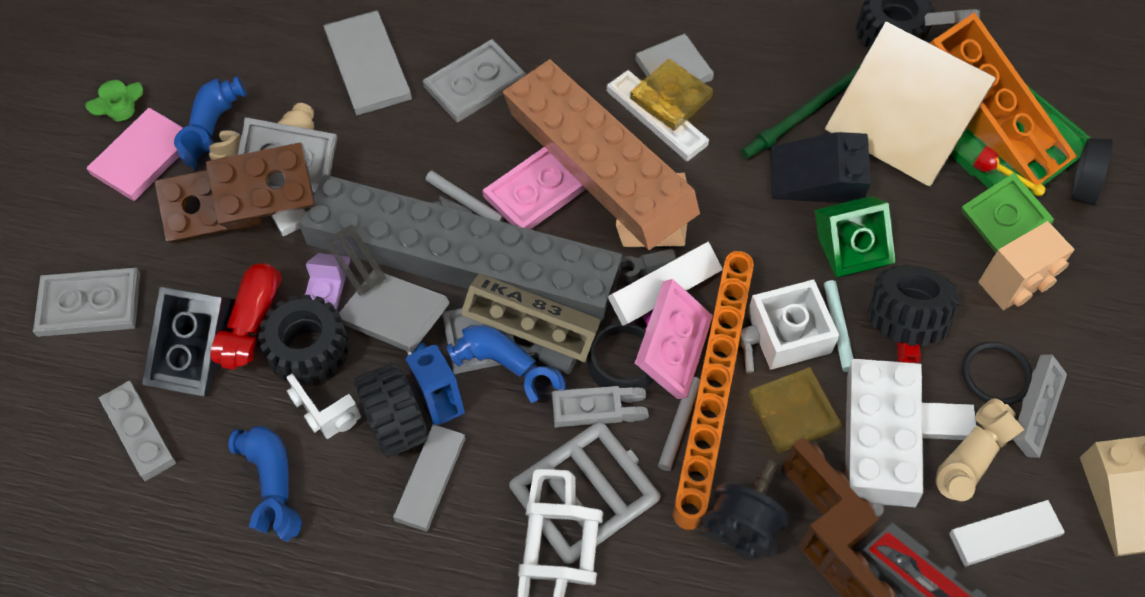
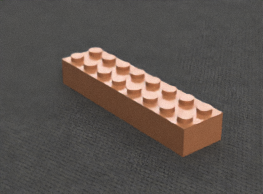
(602, 154)

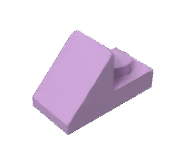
(326, 278)

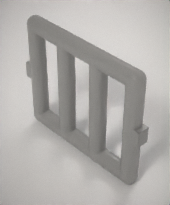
(573, 448)

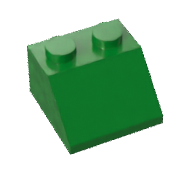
(856, 235)

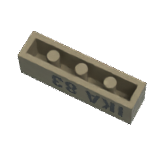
(530, 317)

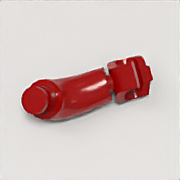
(250, 308)

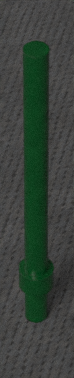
(768, 137)

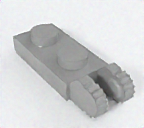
(597, 405)

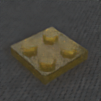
(671, 94)
(794, 409)

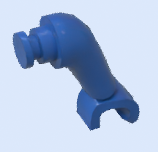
(207, 107)
(490, 343)
(270, 456)

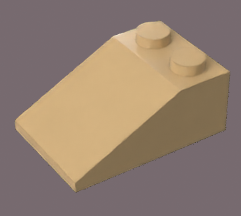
(1118, 486)

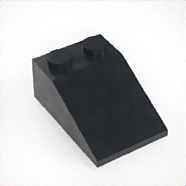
(822, 168)
(183, 340)

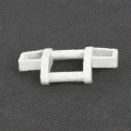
(536, 513)

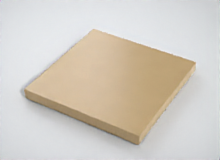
(911, 102)

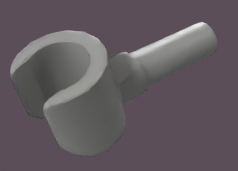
(748, 337)

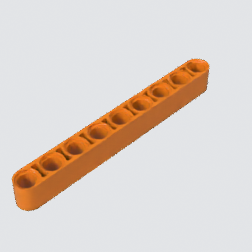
(712, 397)

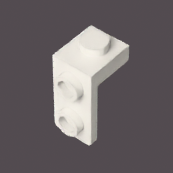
(335, 418)

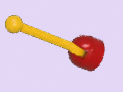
(989, 160)

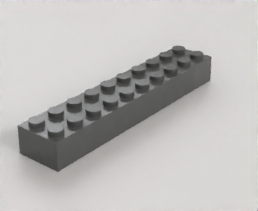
(460, 245)

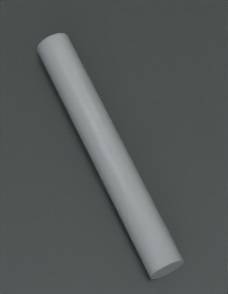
(462, 197)
(678, 427)

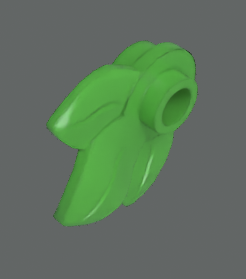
(115, 100)

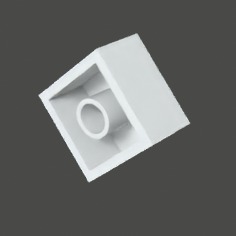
(793, 324)

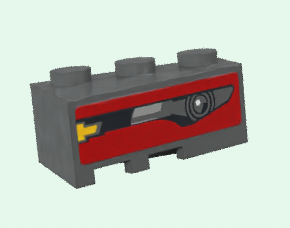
(904, 567)

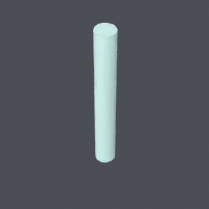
(837, 316)

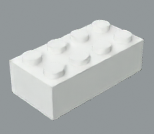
(884, 432)

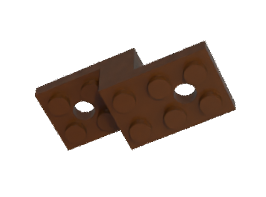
(235, 192)
(842, 526)

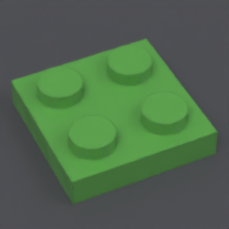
(1005, 212)

